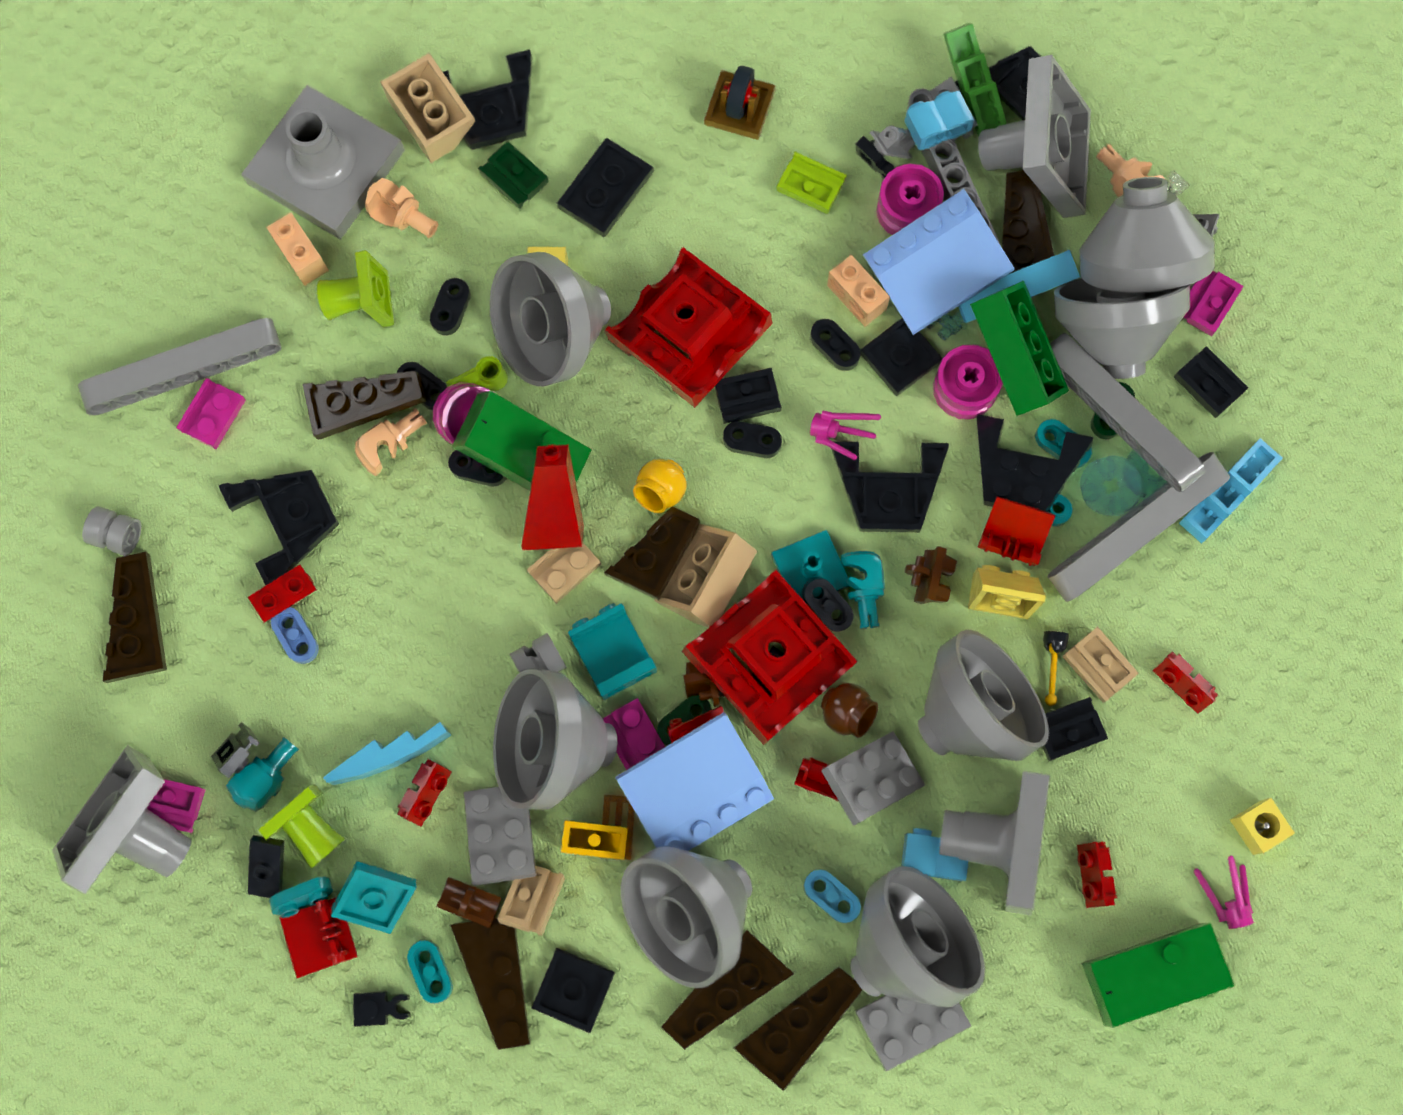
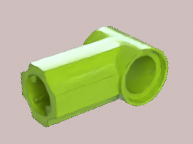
(478, 374)

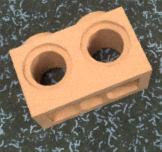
(297, 248)
(858, 290)

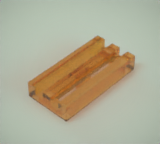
(618, 820)

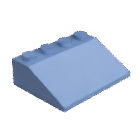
(939, 261)
(695, 786)

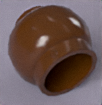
(849, 710)

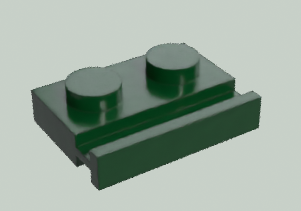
(513, 174)

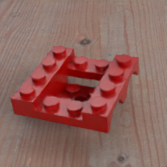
(714, 337)
(808, 667)

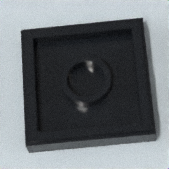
(900, 356)
(573, 990)

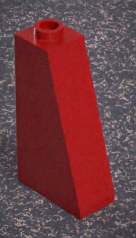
(553, 502)

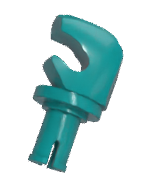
(868, 589)
(261, 778)

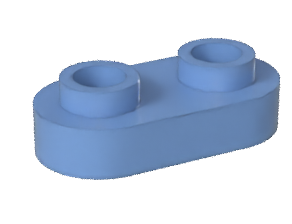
(294, 637)

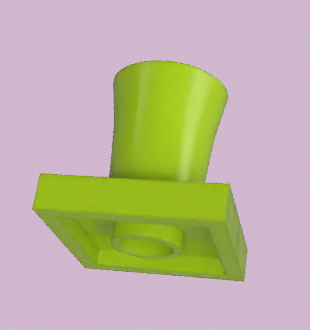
(366, 291)
(304, 827)

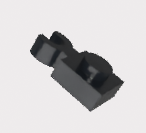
(872, 157)
(374, 1008)

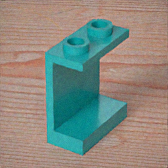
(612, 650)

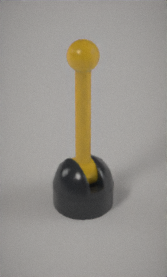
(1055, 643)

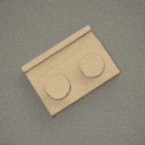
(563, 570)
(1100, 664)
(531, 901)

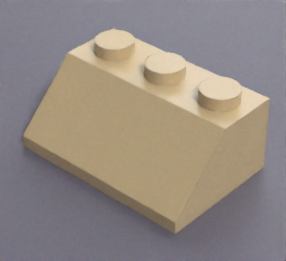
(428, 107)
(707, 575)

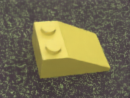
(1005, 593)

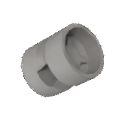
(107, 529)
(540, 656)

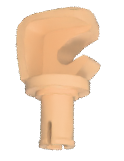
(1123, 169)
(397, 208)
(389, 434)

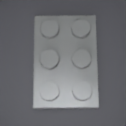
(873, 778)
(498, 838)
(907, 1028)

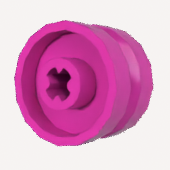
(907, 195)
(967, 382)
(453, 407)

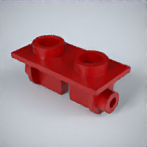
(282, 593)
(1194, 691)
(812, 778)
(418, 805)
(1093, 860)

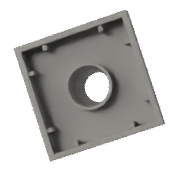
(1049, 142)
(323, 161)
(120, 823)
(1004, 840)

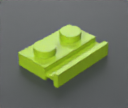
(811, 182)

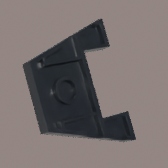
(1012, 79)
(500, 109)
(1025, 476)
(890, 499)
(296, 512)

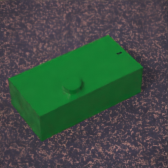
(1020, 348)
(508, 439)
(1158, 974)

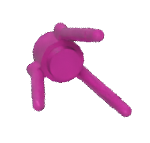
(826, 427)
(1237, 911)

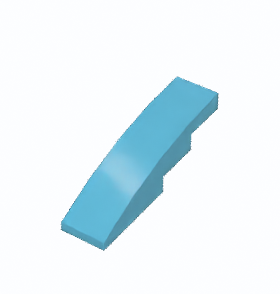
(1037, 277)
(1244, 478)
(377, 759)

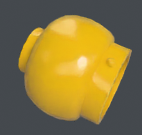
(660, 485)

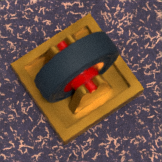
(740, 103)

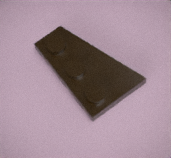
(655, 557)

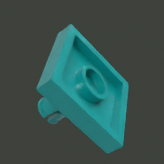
(810, 559)
(373, 897)

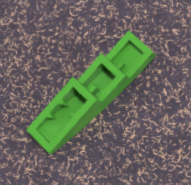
(974, 77)

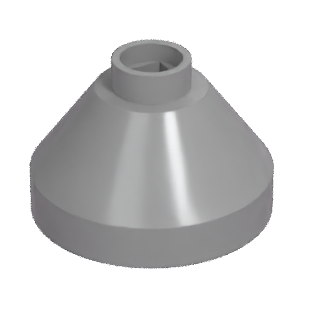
(1147, 242)
(545, 317)
(1120, 327)
(981, 703)
(547, 740)
(686, 912)
(916, 942)

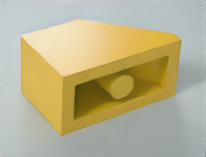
(594, 840)

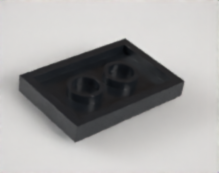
(605, 187)

